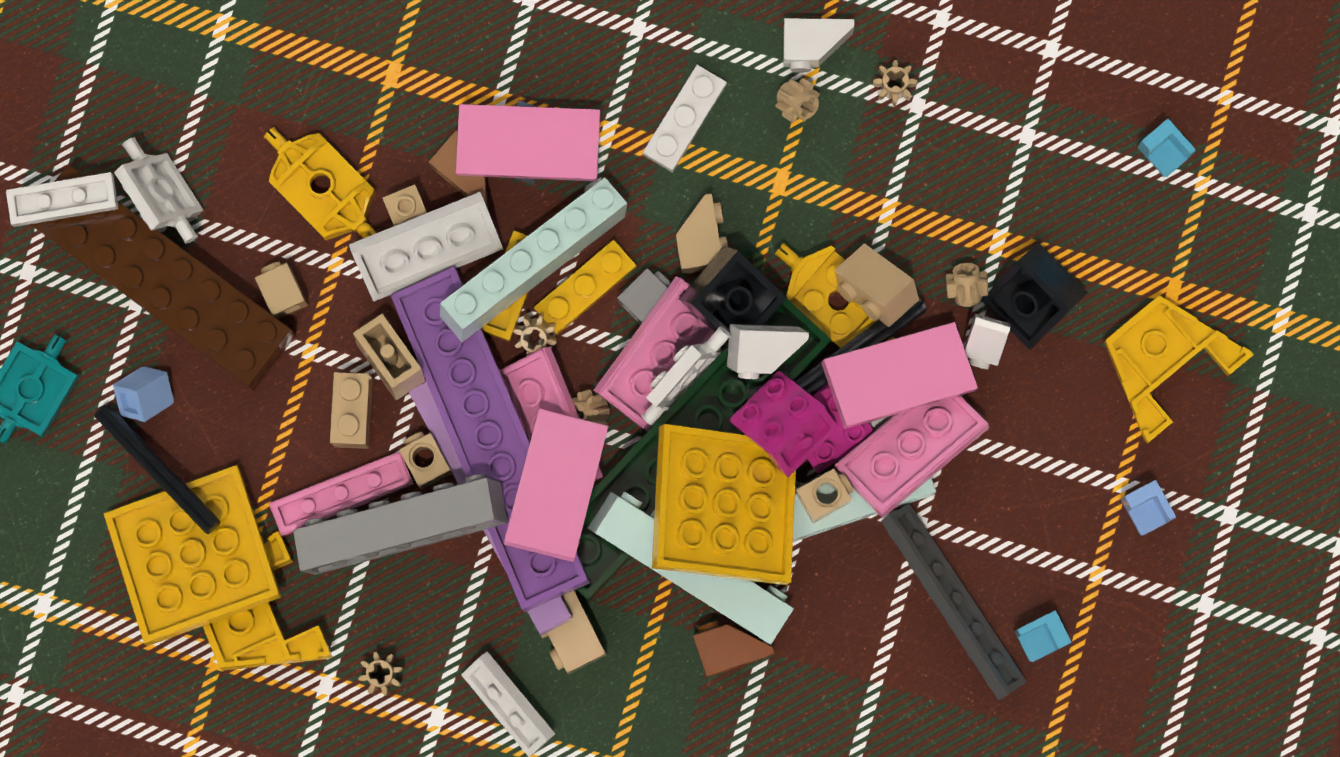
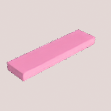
(342, 493)

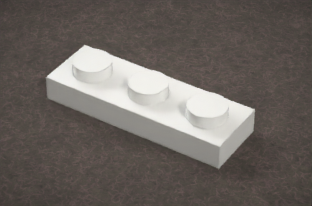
(684, 118)
(62, 199)
(508, 704)

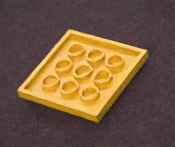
(721, 507)
(182, 574)

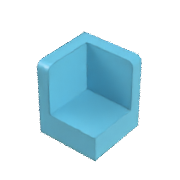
(1166, 148)
(1042, 636)

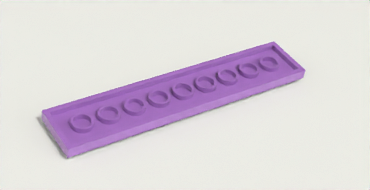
(481, 426)

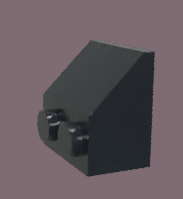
(732, 293)
(1034, 295)

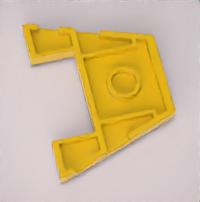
(1155, 347)
(255, 636)

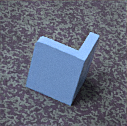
(143, 393)
(1148, 508)

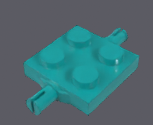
(33, 388)

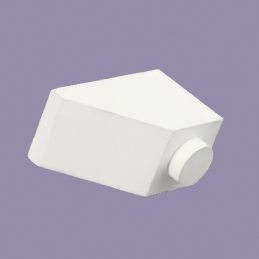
(812, 41)
(986, 341)
(762, 348)

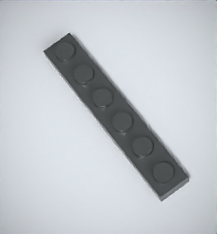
(953, 601)

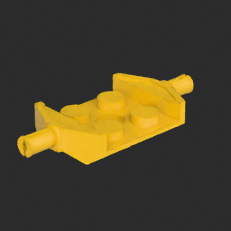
(332, 212)
(809, 290)

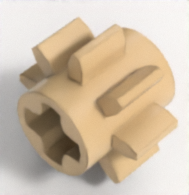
(894, 73)
(797, 100)
(967, 284)
(525, 332)
(591, 407)
(372, 668)

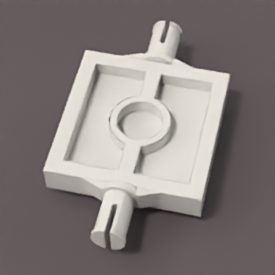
(158, 191)
(689, 365)

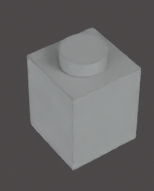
(643, 294)

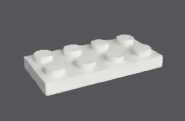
(426, 246)

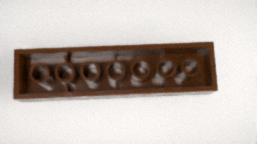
(173, 288)

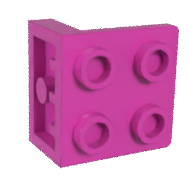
(784, 422)
(841, 440)

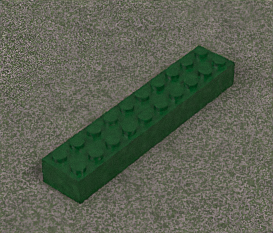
(704, 405)

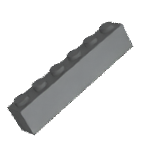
(400, 525)

